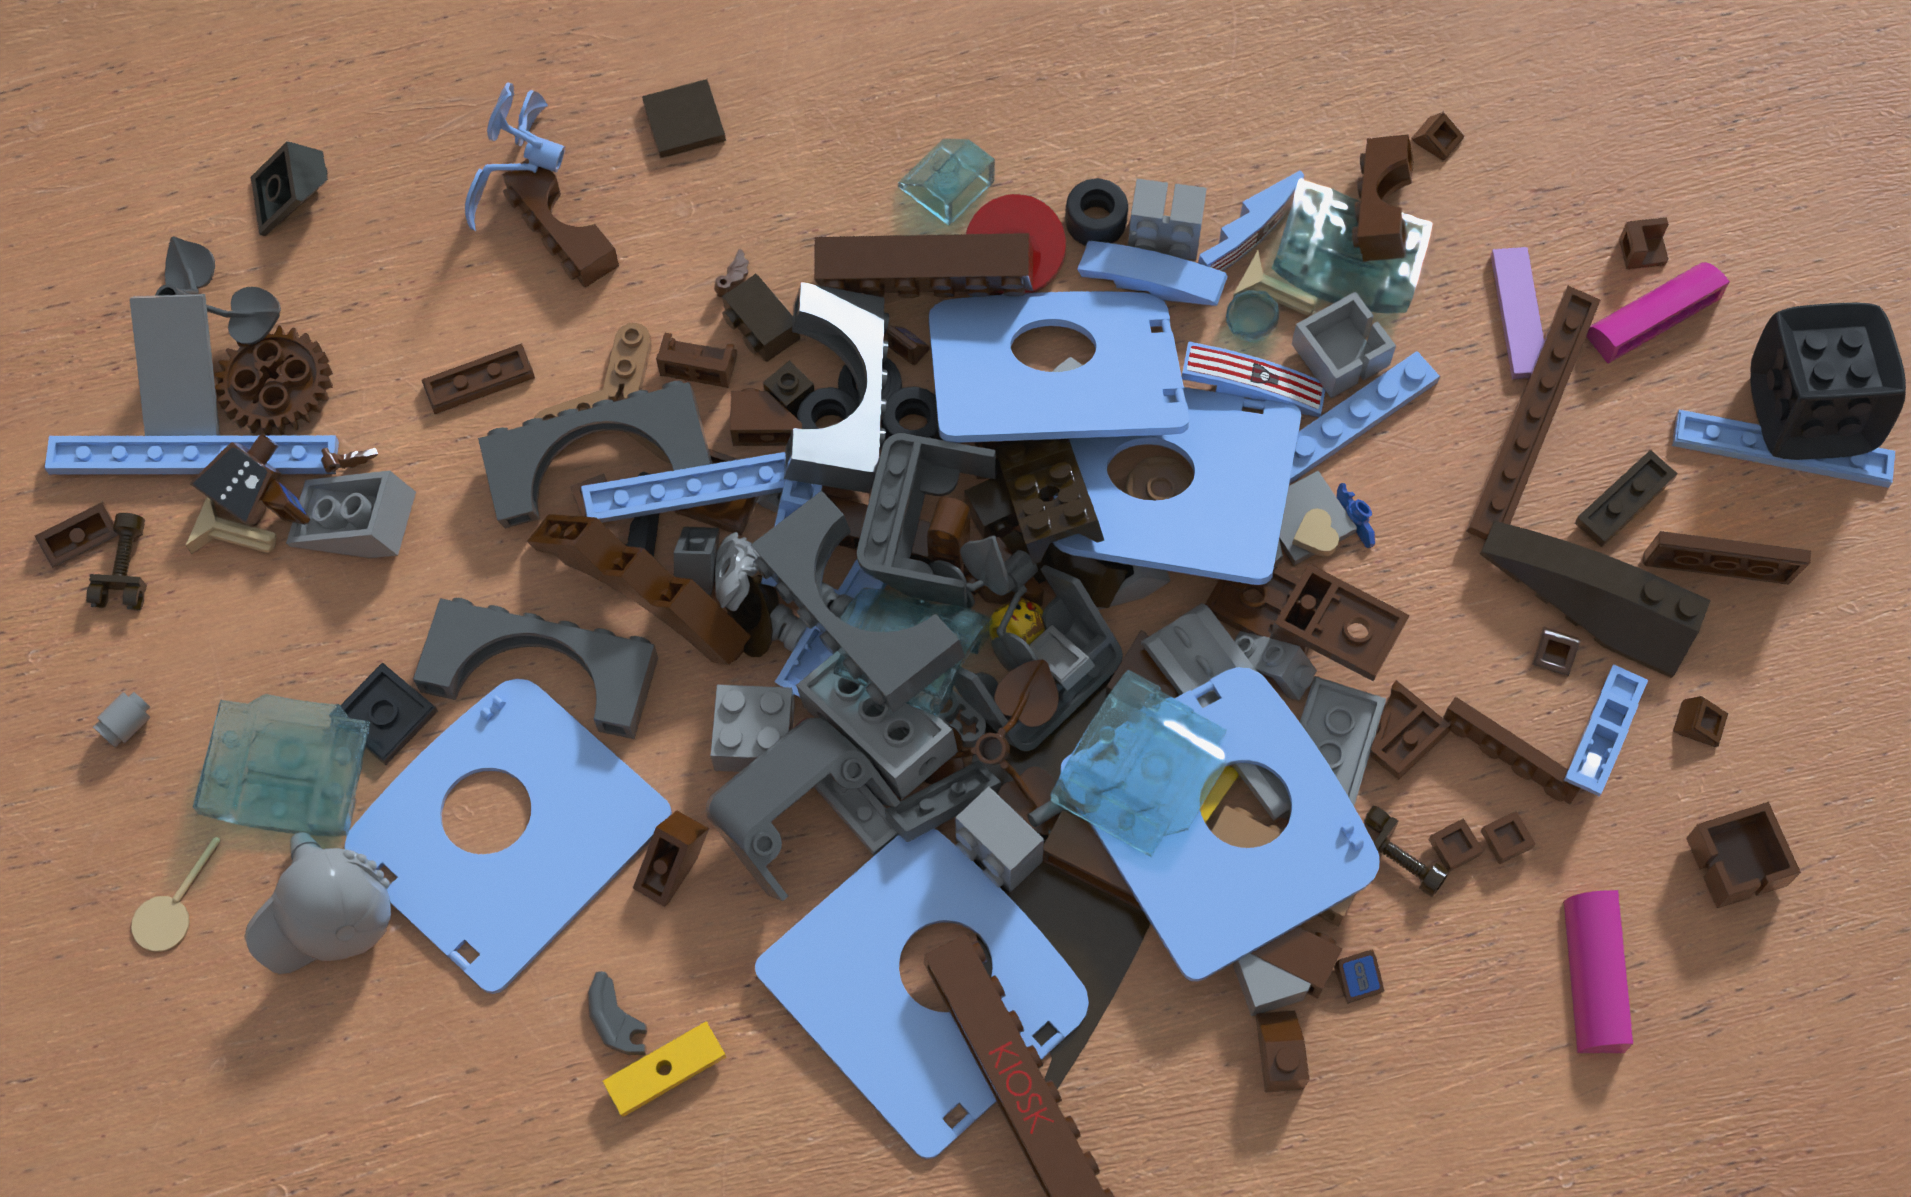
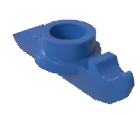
(1359, 513)

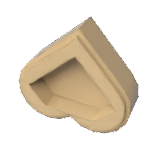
(1316, 533)

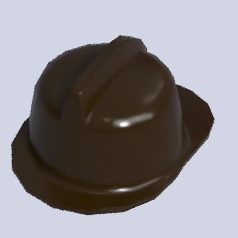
(755, 617)

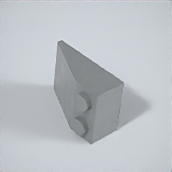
(354, 515)

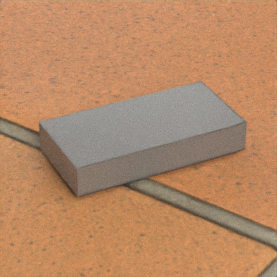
(1065, 659)

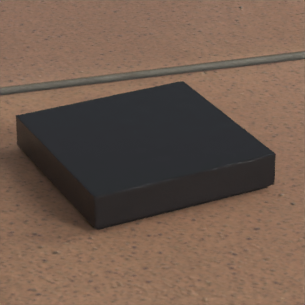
(393, 710)

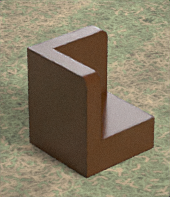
(1644, 243)

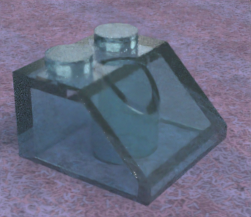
(950, 178)

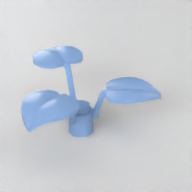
(538, 150)

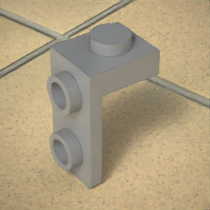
(1278, 660)

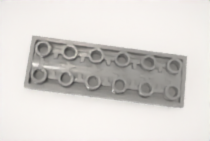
(1192, 654)

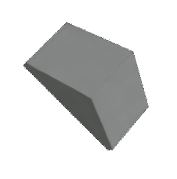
(1267, 985)

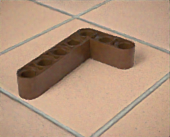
(933, 540)

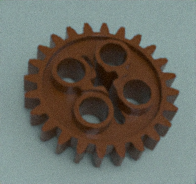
(273, 381)

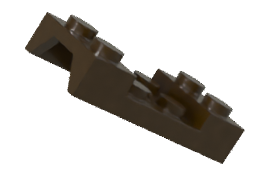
(1044, 470)

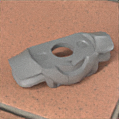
(734, 585)

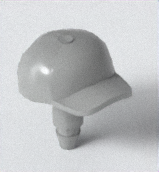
(321, 909)

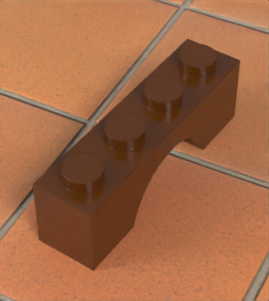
(1381, 226)
(583, 249)

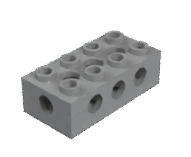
(899, 745)

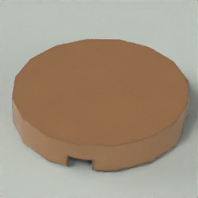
(1158, 479)

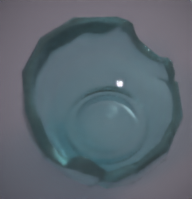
(1252, 316)

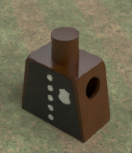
(240, 478)

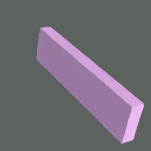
(1518, 308)

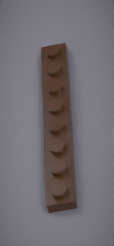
(1534, 411)

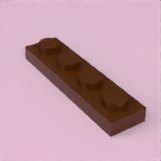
(1502, 744)

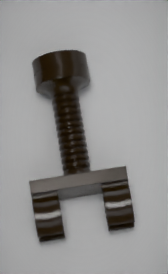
(128, 527)
(1430, 877)

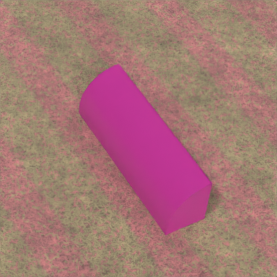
(1657, 311)
(1598, 972)

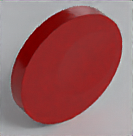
(1026, 215)

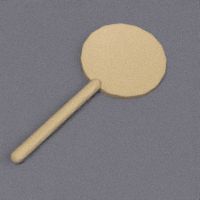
(164, 920)

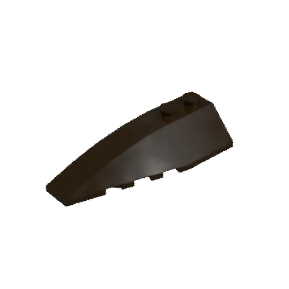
(1609, 598)

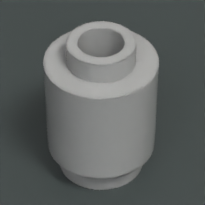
(122, 718)

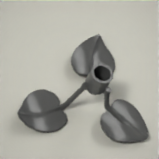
(193, 267)
(986, 565)

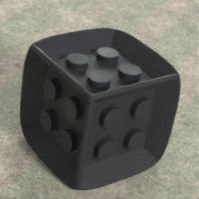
(1827, 380)

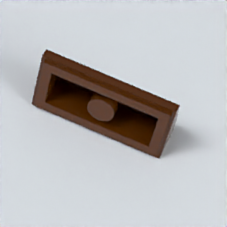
(76, 534)

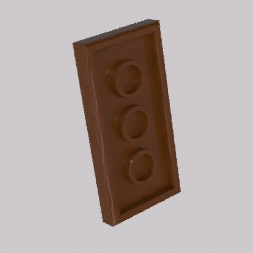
(1726, 557)

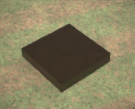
(683, 118)

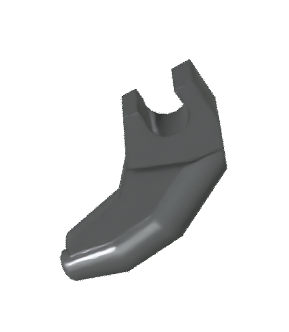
(610, 1021)

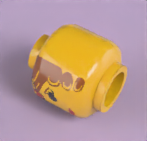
(1025, 621)

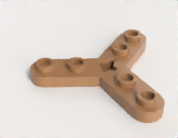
(624, 372)

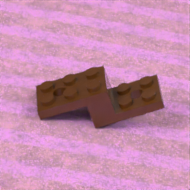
(1314, 616)

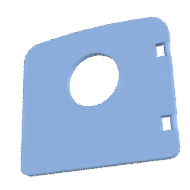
(995, 397)
(1227, 516)
(1229, 900)
(509, 904)
(846, 987)

